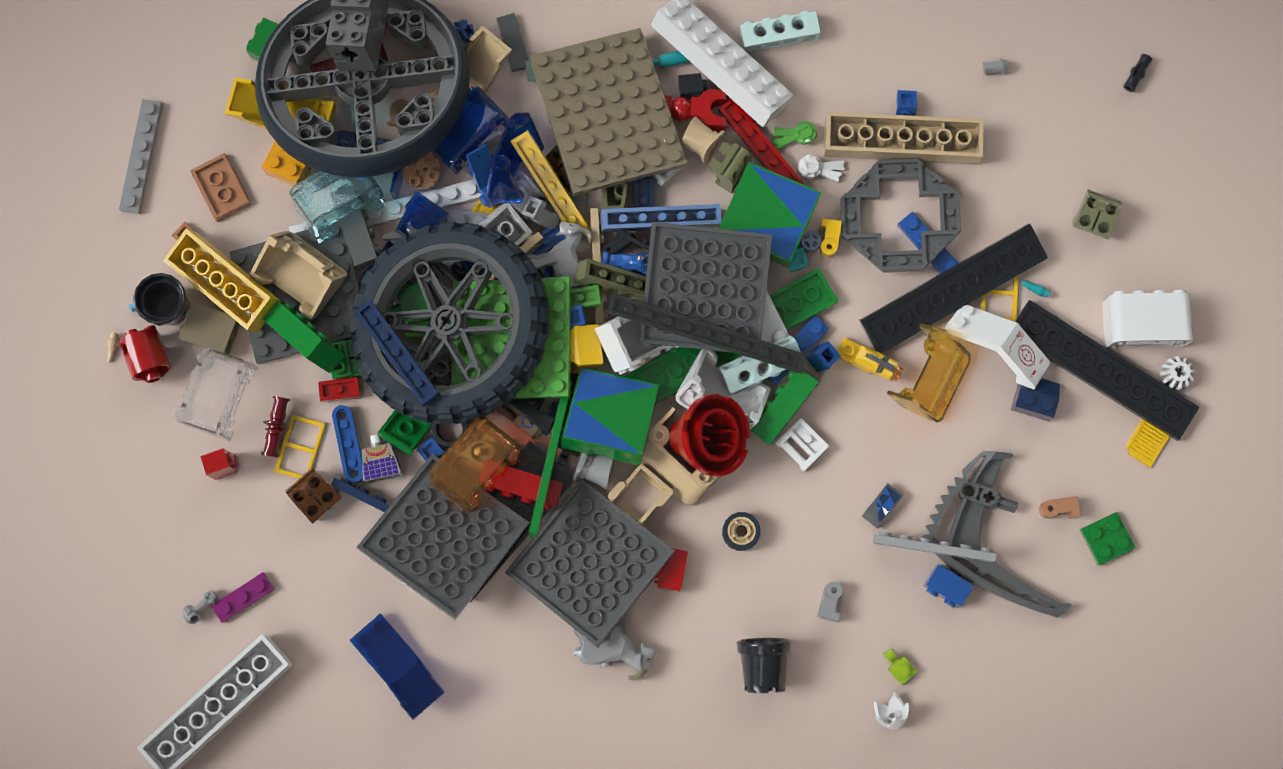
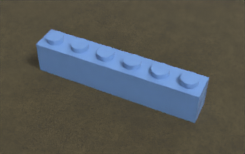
(641, 218)

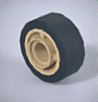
(745, 520)

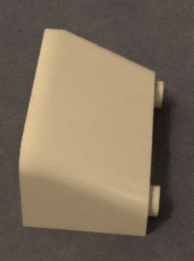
(298, 271)

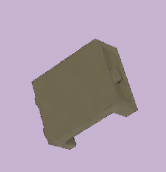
(209, 328)

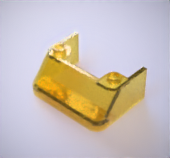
(939, 377)

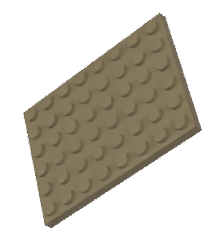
(607, 111)

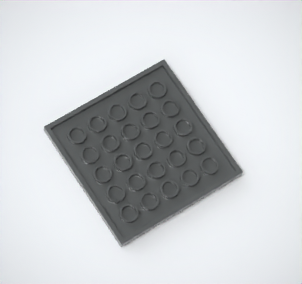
(707, 277)
(335, 316)
(440, 546)
(590, 563)

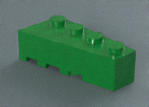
(303, 336)
(785, 405)

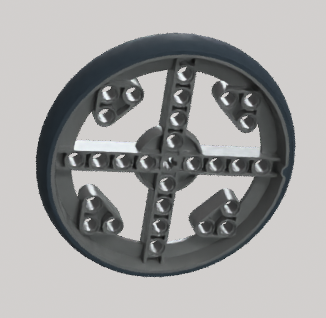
(416, 138)

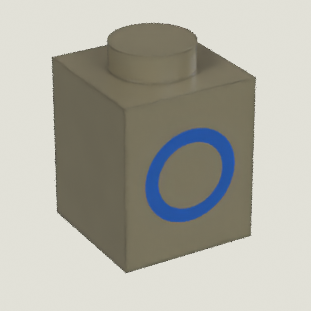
(530, 430)

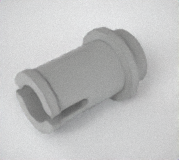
(995, 66)

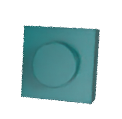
(799, 261)

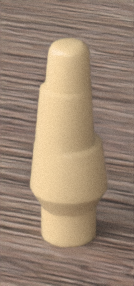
(112, 344)

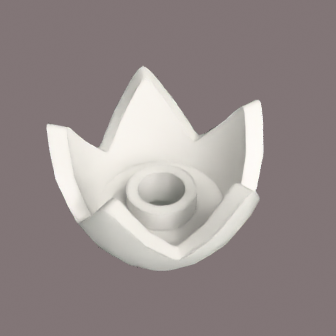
(892, 715)

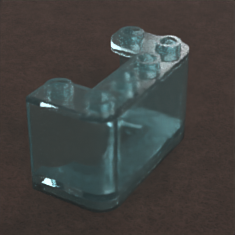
(330, 198)

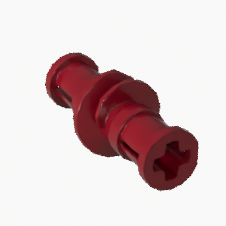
(275, 426)

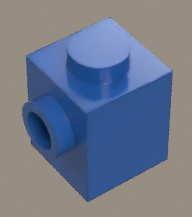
(823, 356)

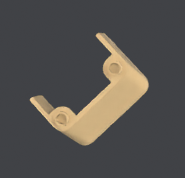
(685, 486)

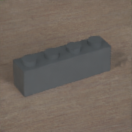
(360, 239)

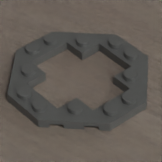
(931, 241)

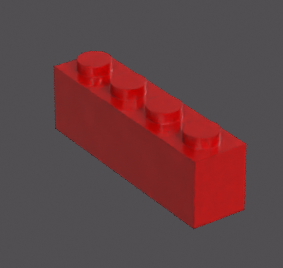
(526, 486)

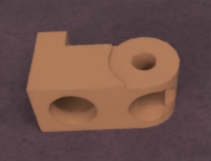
(1060, 506)

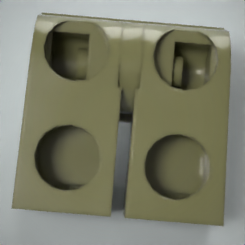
(733, 166)
(1101, 205)

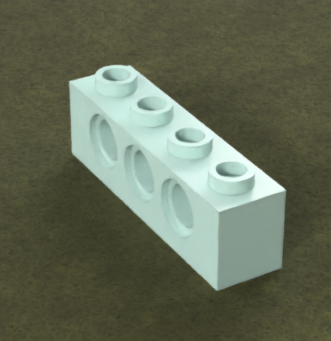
(772, 39)
(731, 371)

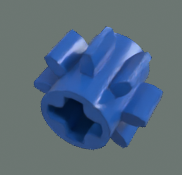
(465, 30)

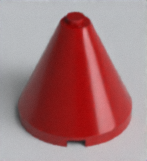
(711, 435)

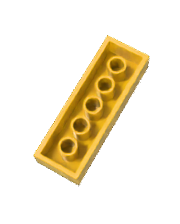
(221, 280)

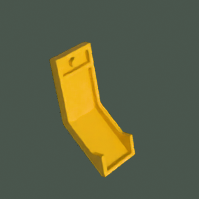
(243, 104)

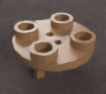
(423, 179)

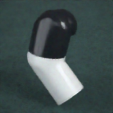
(457, 267)

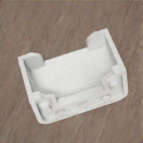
(706, 379)

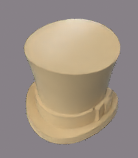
(701, 140)

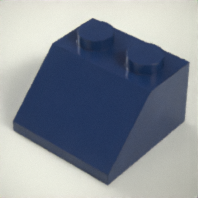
(1039, 401)

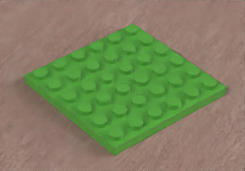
(552, 375)

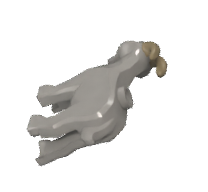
(563, 255)
(616, 647)

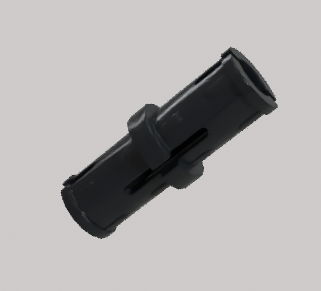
(1137, 72)

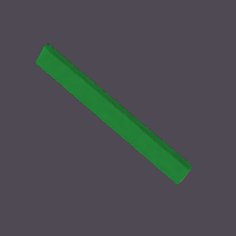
(549, 466)

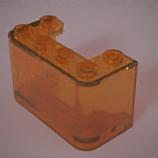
(474, 463)

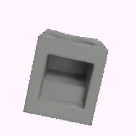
(535, 211)
(829, 601)

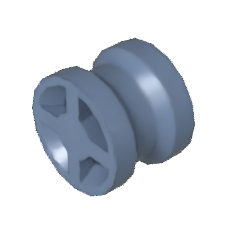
(812, 239)

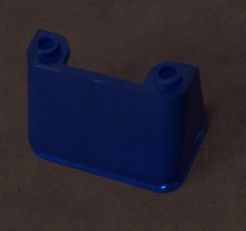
(474, 125)
(506, 161)

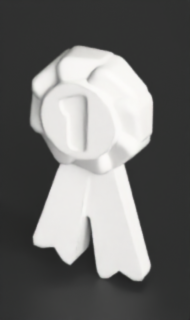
(811, 167)

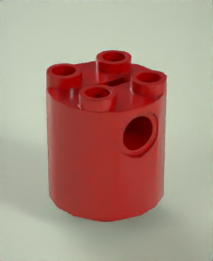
(145, 354)

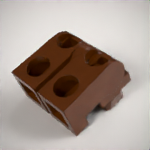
(302, 495)

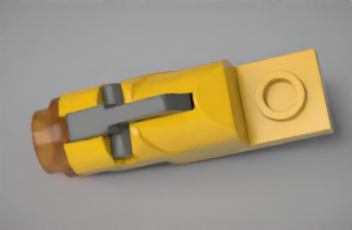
(870, 360)

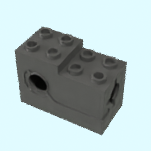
(356, 33)

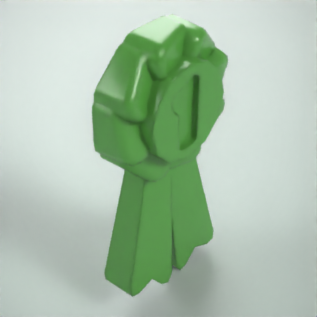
(803, 133)

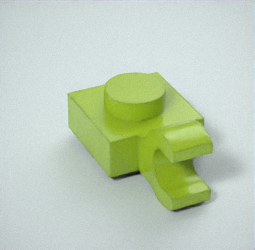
(900, 668)

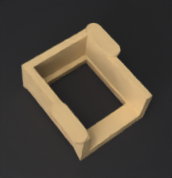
(622, 486)

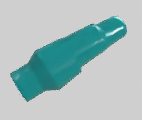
(1037, 289)

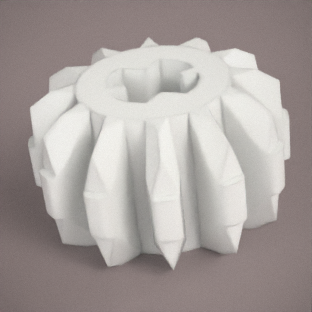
(1171, 375)

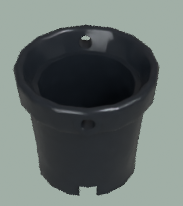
(161, 299)
(764, 663)

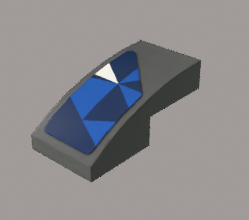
(882, 505)

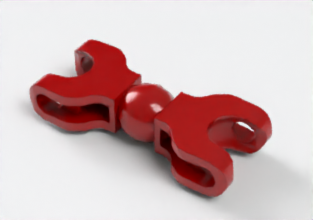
(701, 107)

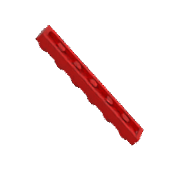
(757, 141)

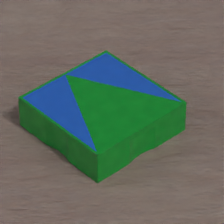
(771, 206)
(610, 416)

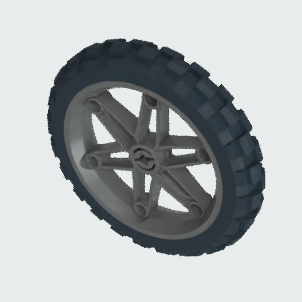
(526, 332)

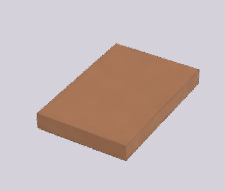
(220, 187)

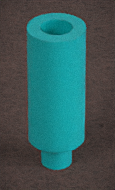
(670, 59)

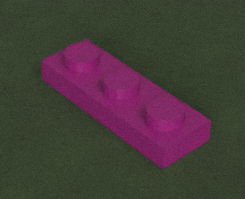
(242, 597)

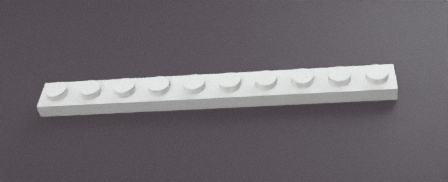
(394, 209)

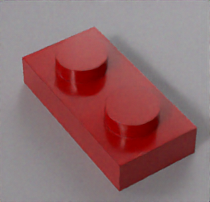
(339, 389)

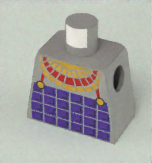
(379, 461)

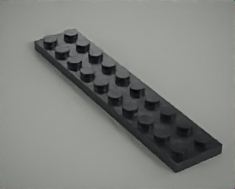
(953, 288)
(1107, 372)

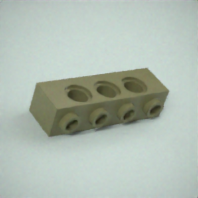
(610, 279)

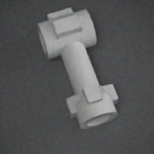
(191, 613)

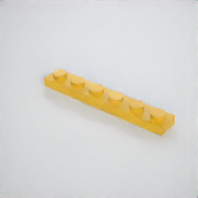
(548, 179)

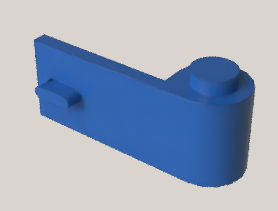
(480, 164)

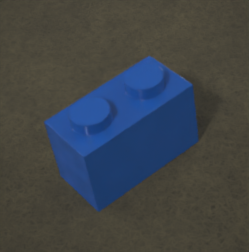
(948, 586)

